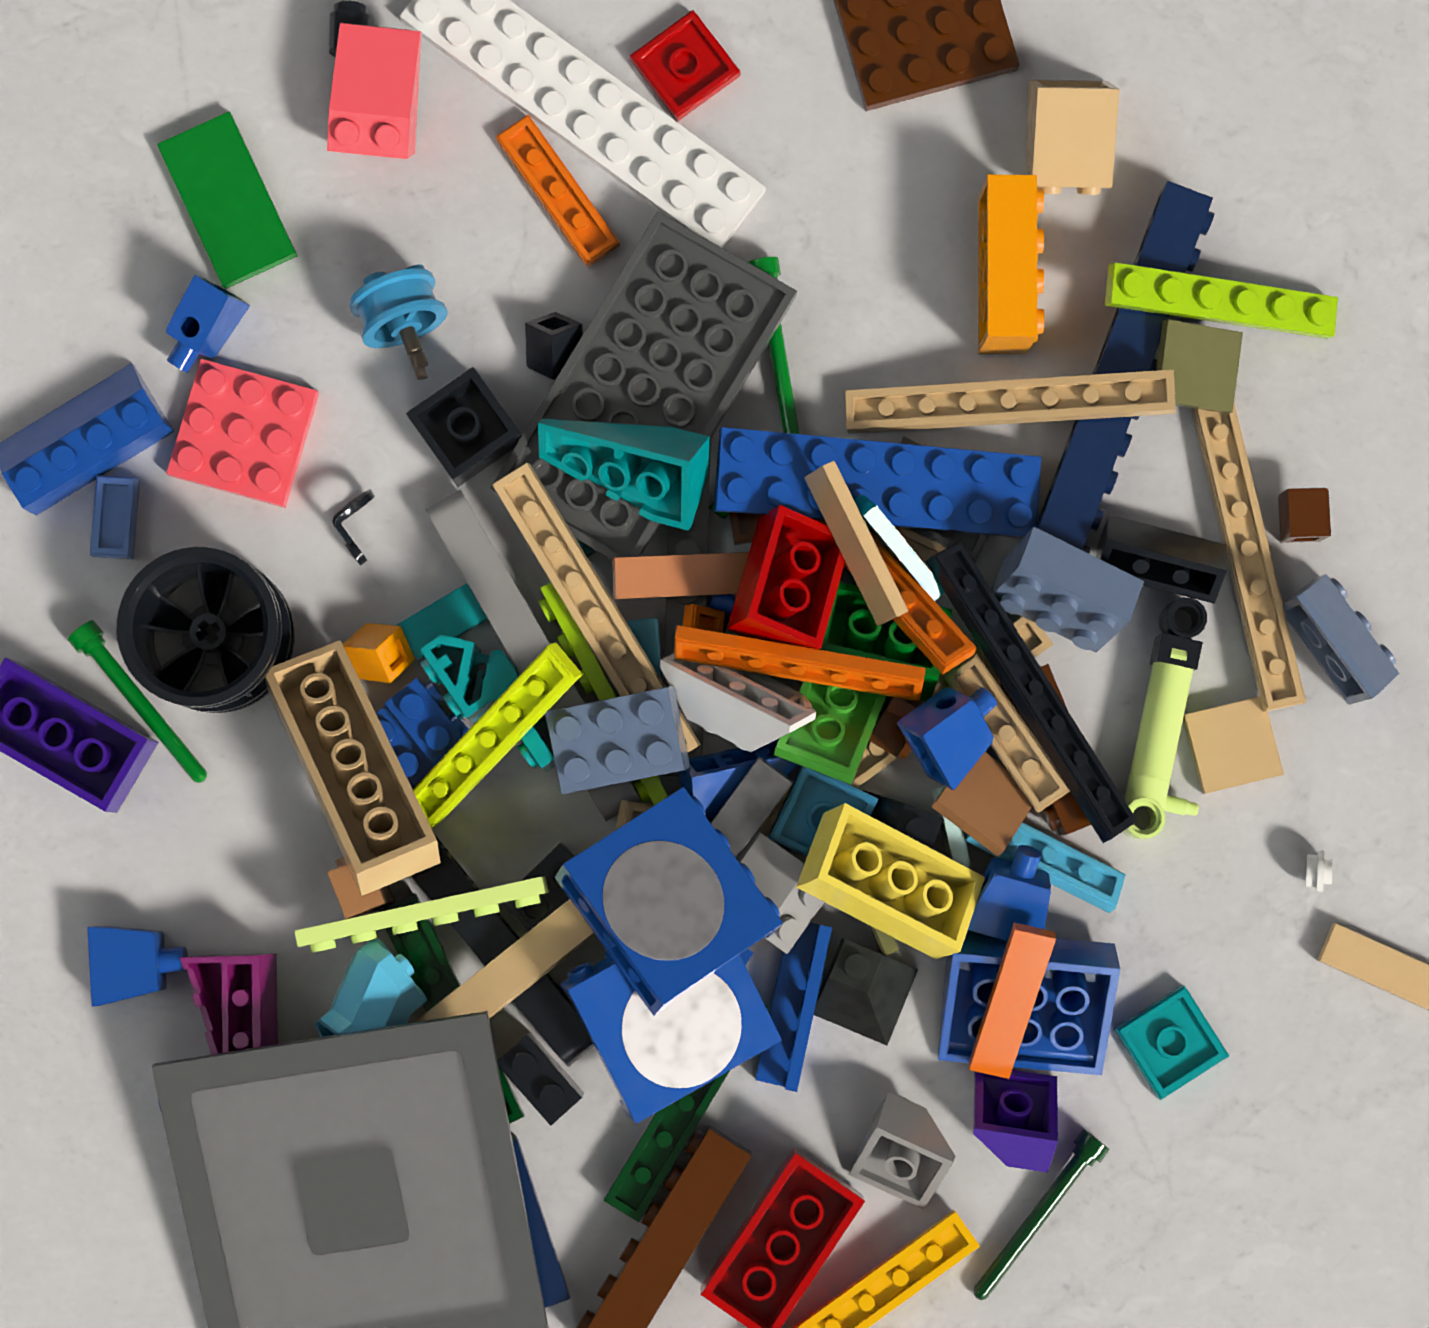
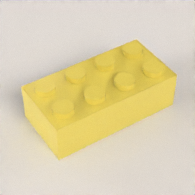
(891, 881)

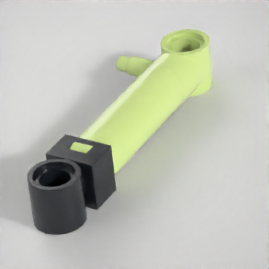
(1172, 663)

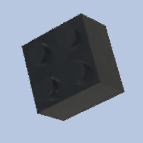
(465, 426)

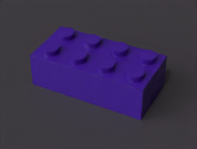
(69, 738)

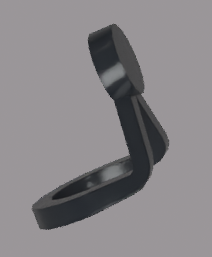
(348, 510)

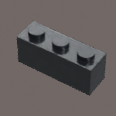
(1164, 558)

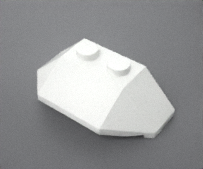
(736, 703)

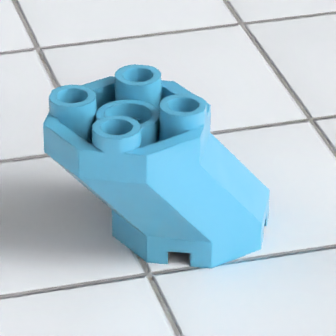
(373, 993)

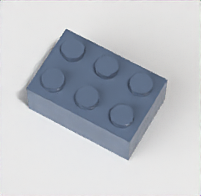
(1066, 590)
(617, 740)

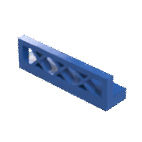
(794, 1007)

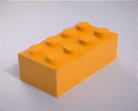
(1008, 264)

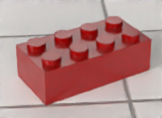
(782, 1243)

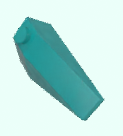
(644, 464)

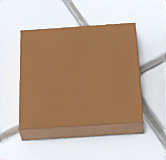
(986, 804)

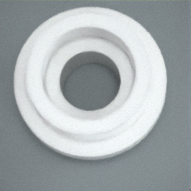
(1318, 871)

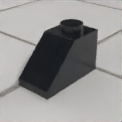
(907, 819)

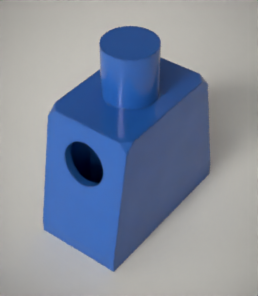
(211, 312)
(949, 733)
(1012, 894)
(129, 963)

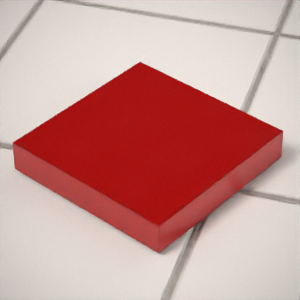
(685, 65)

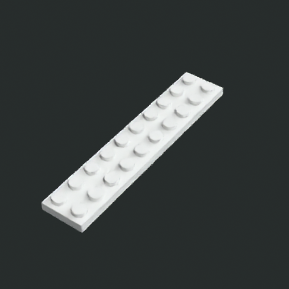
(591, 111)

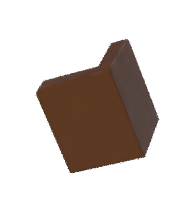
(1304, 515)
(887, 732)

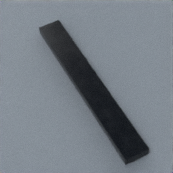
(1031, 691)

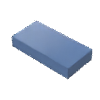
(114, 517)

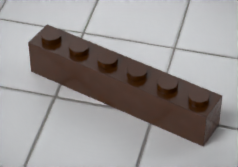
(670, 1232)

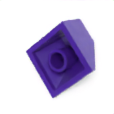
(1017, 1118)

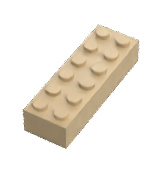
(352, 768)

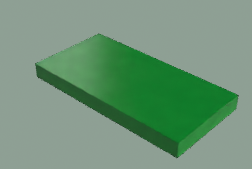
(227, 200)

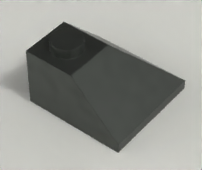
(864, 991)

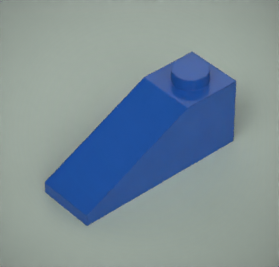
(718, 774)

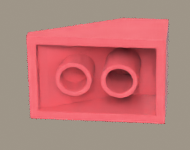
(375, 91)

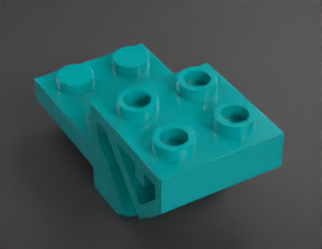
(456, 666)

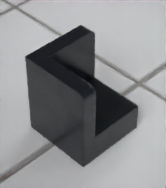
(551, 343)

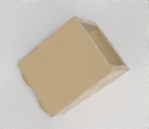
(1071, 134)

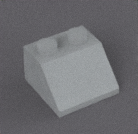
(776, 877)

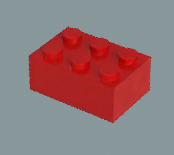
(788, 581)

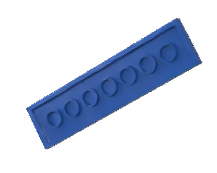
(907, 482)

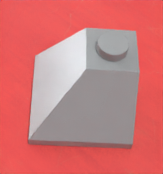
(903, 1152)

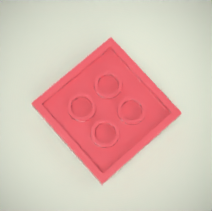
(243, 433)

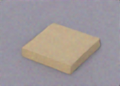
(1232, 745)

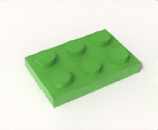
(837, 735)

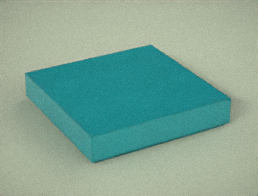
(1171, 1042)

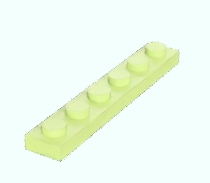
(405, 918)

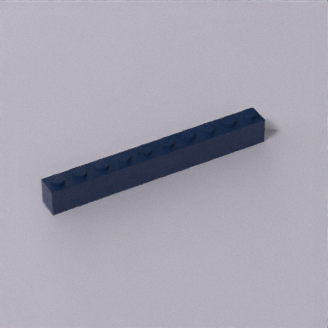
(1130, 346)

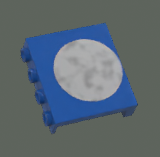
(668, 899)
(682, 1046)

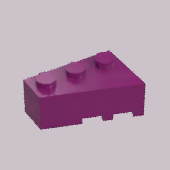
(236, 999)

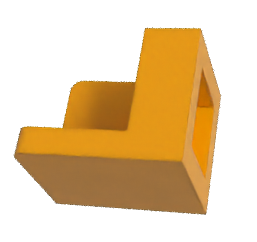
(379, 652)

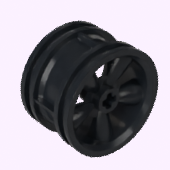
(147, 609)

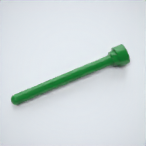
(779, 359)
(90, 641)

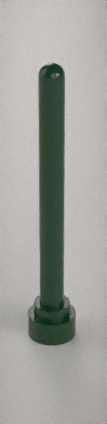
(1086, 1152)

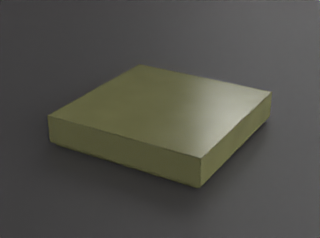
(1202, 362)

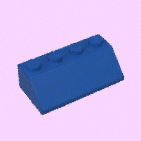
(82, 440)

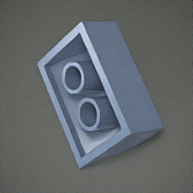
(1340, 640)

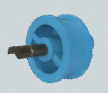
(399, 311)

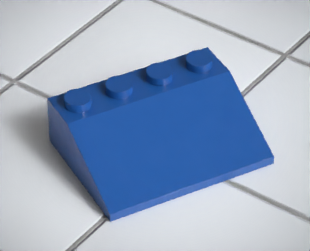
(1069, 1015)

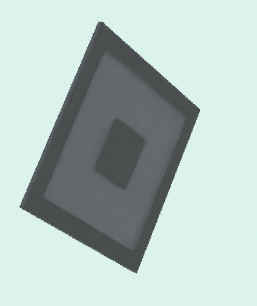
(353, 1181)

